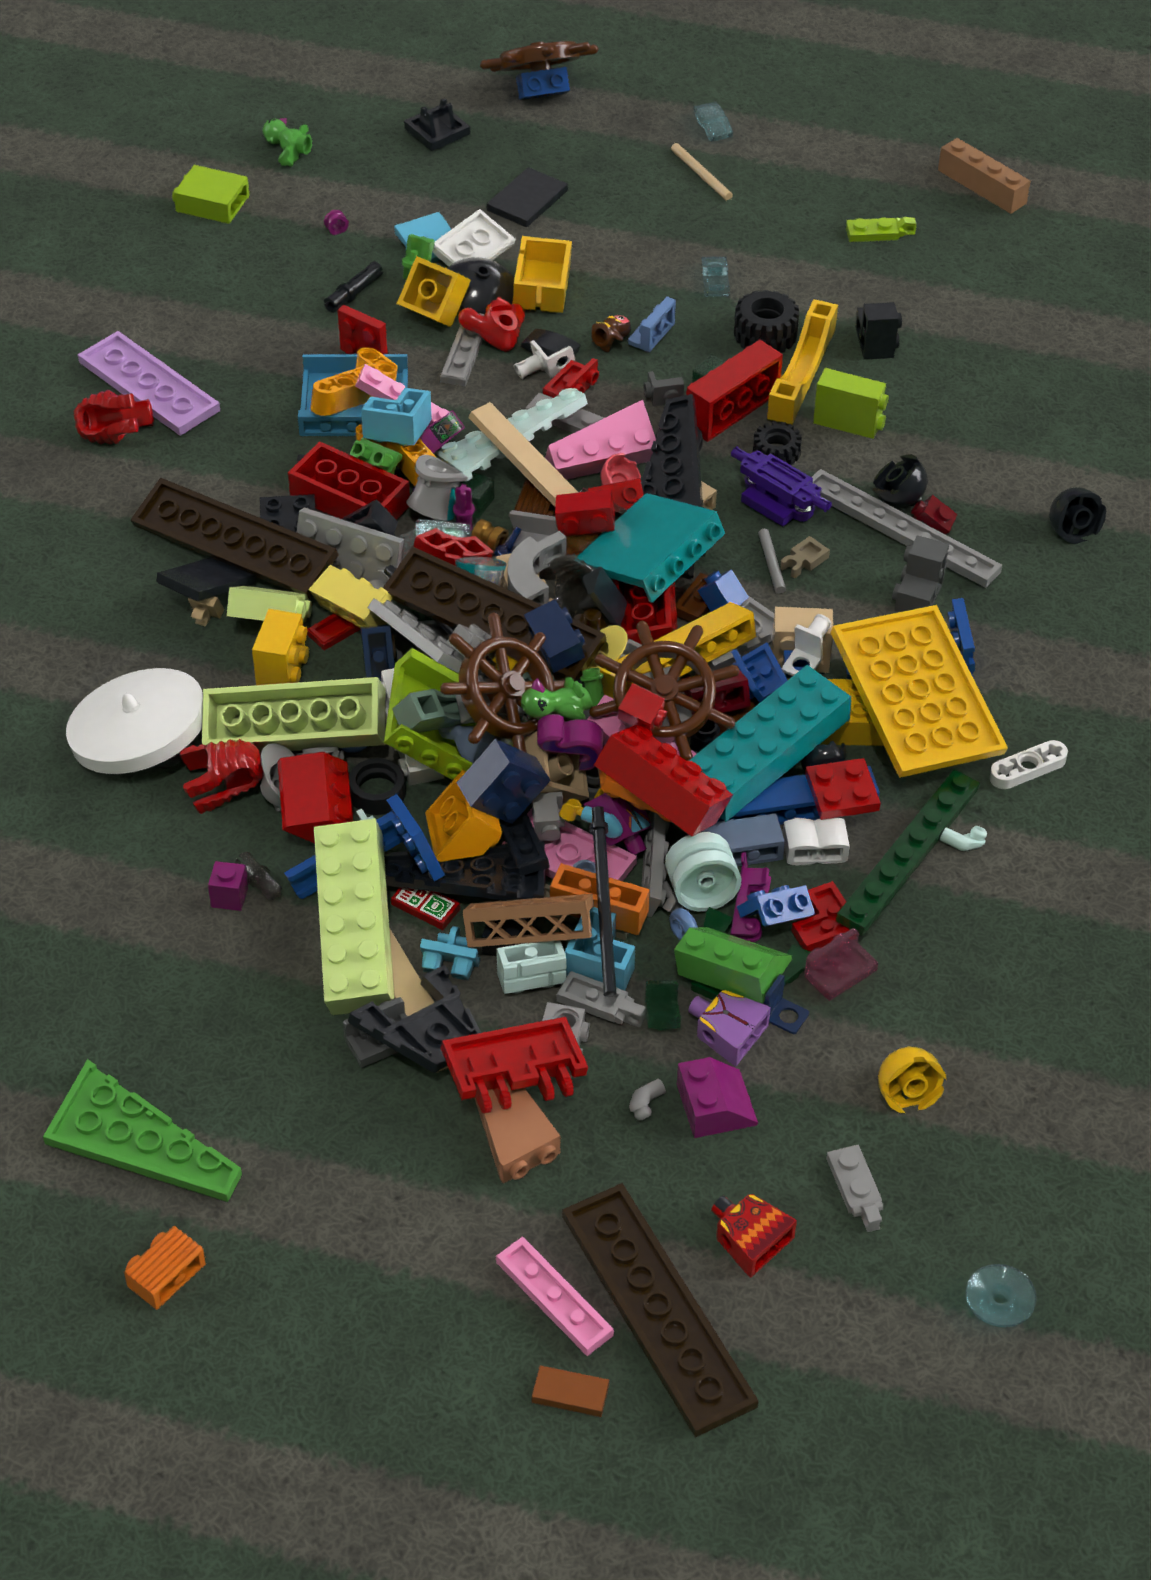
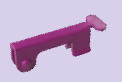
(752, 881)

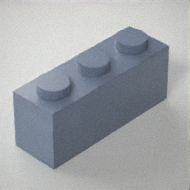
(756, 836)

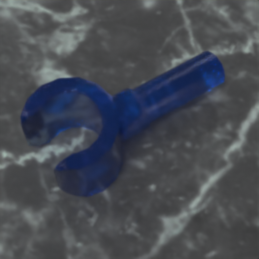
(506, 549)

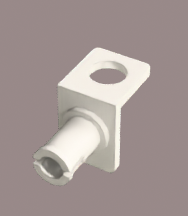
(540, 360)
(808, 644)

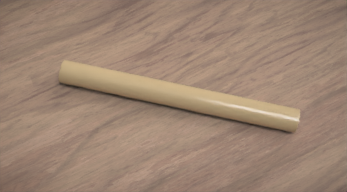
(701, 171)

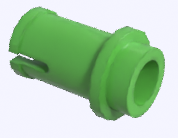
(593, 684)

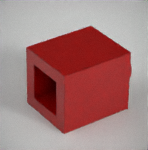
(642, 708)

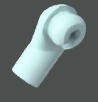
(965, 842)

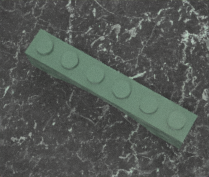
(431, 710)

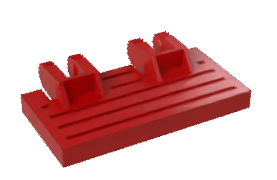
(521, 1054)

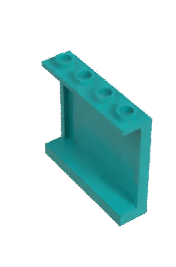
(654, 543)

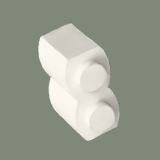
(815, 841)

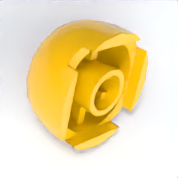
(915, 1074)

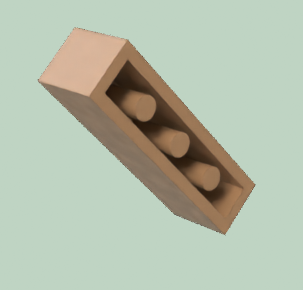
(984, 175)

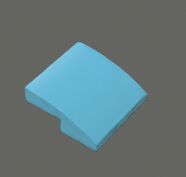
(430, 226)

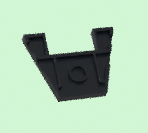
(421, 1033)

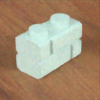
(531, 966)

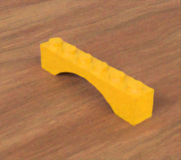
(793, 385)

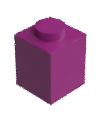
(228, 886)

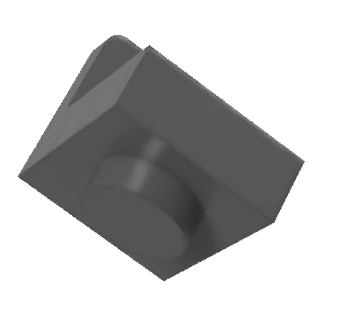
(663, 389)

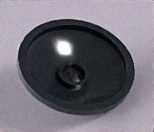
(487, 282)

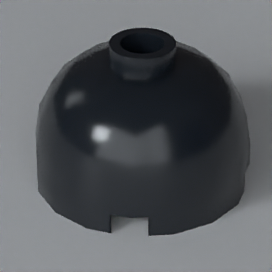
(901, 483)
(1077, 509)

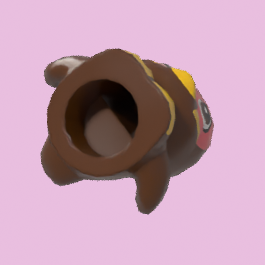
(609, 330)

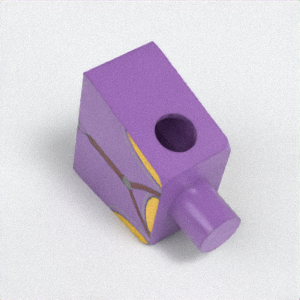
(730, 1023)

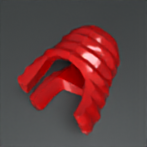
(111, 416)
(230, 761)

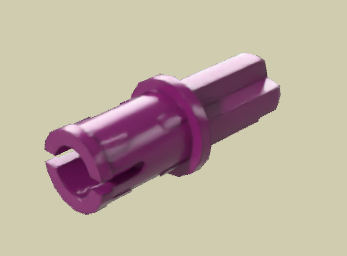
(463, 505)

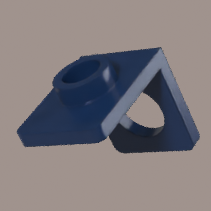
(775, 1000)

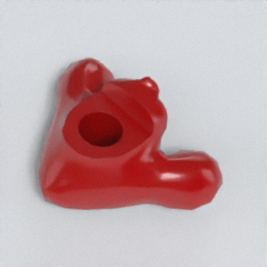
(498, 326)

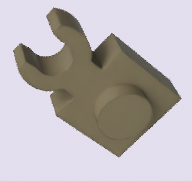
(805, 554)

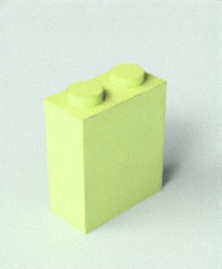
(255, 602)

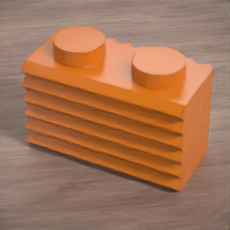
(164, 1267)

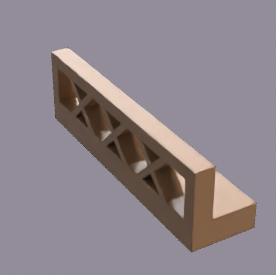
(528, 908)

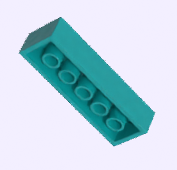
(774, 736)

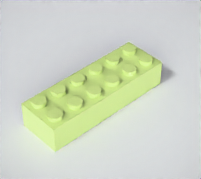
(297, 714)
(353, 915)

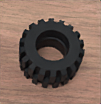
(766, 318)

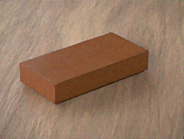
(570, 1391)

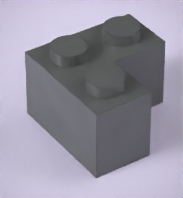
(922, 574)

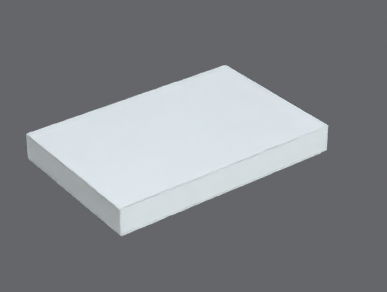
(473, 238)

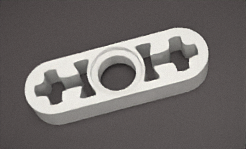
(1035, 755)

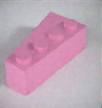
(589, 448)

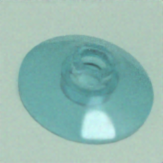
(1004, 1283)

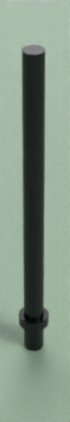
(599, 829)

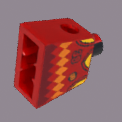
(752, 1231)

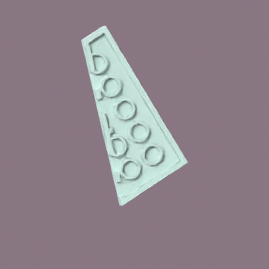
(477, 450)

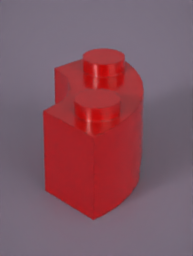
(450, 547)

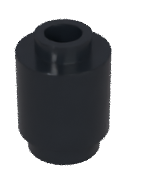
(704, 736)

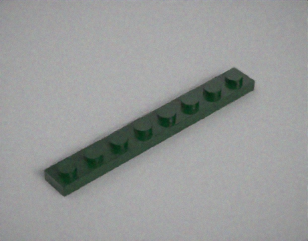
(907, 852)

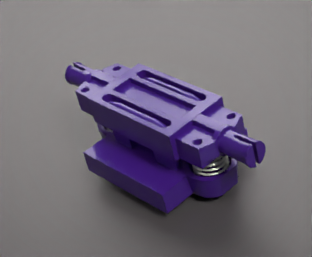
(778, 488)

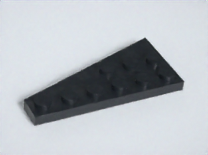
(675, 456)
(478, 876)

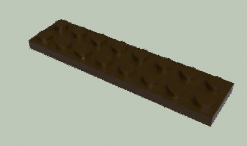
(234, 537)
(466, 599)
(660, 1310)

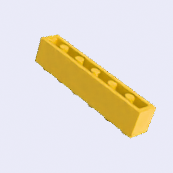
(722, 632)

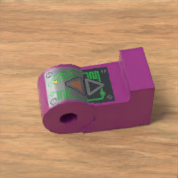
(441, 431)

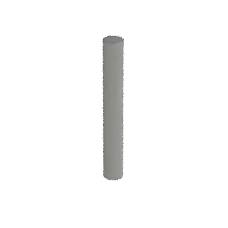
(772, 561)

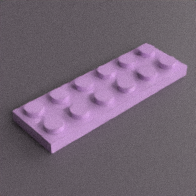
(139, 373)

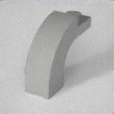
(528, 561)

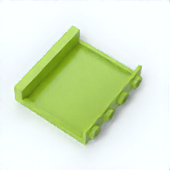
(413, 674)

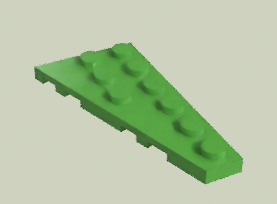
(130, 1133)

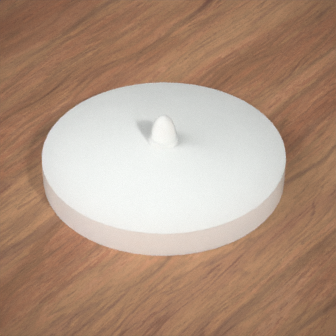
(136, 721)

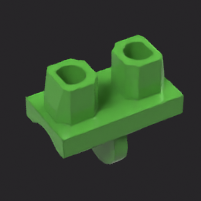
(418, 247)
(376, 454)

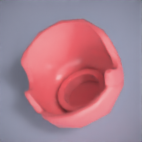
(618, 469)

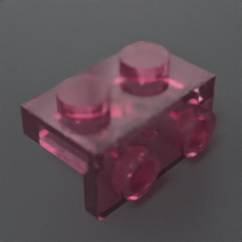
(839, 965)

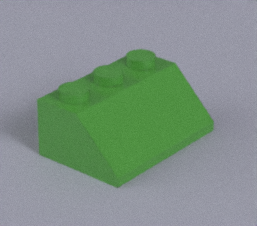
(729, 962)

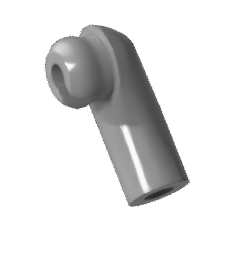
(643, 1096)

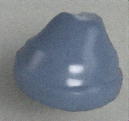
(460, 735)

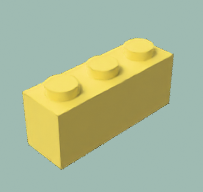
(348, 596)

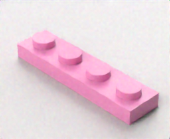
(381, 386)
(555, 1296)

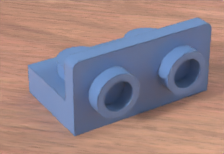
(654, 326)

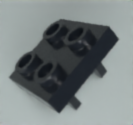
(437, 126)

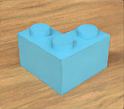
(399, 419)
(584, 955)

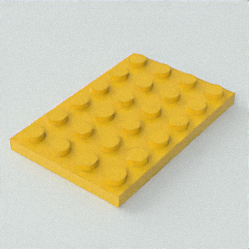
(918, 690)

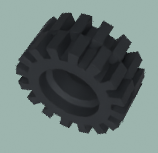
(778, 434)

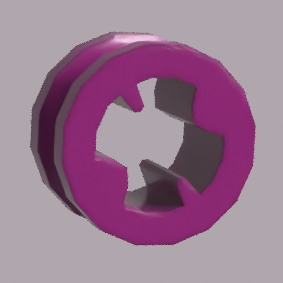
(331, 219)

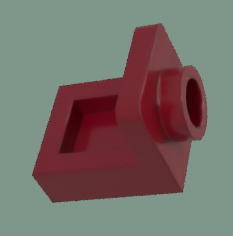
(934, 514)

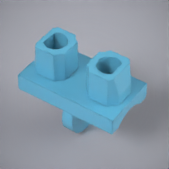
(449, 948)

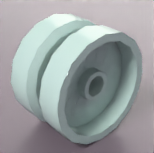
(703, 871)

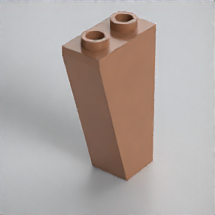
(519, 1135)

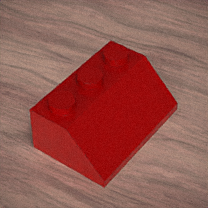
(313, 793)

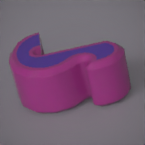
(571, 737)

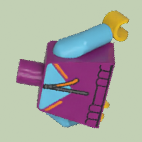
(622, 818)

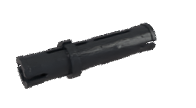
(347, 291)

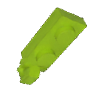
(880, 229)

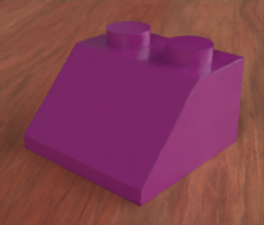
(714, 1097)

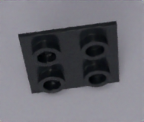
(285, 509)

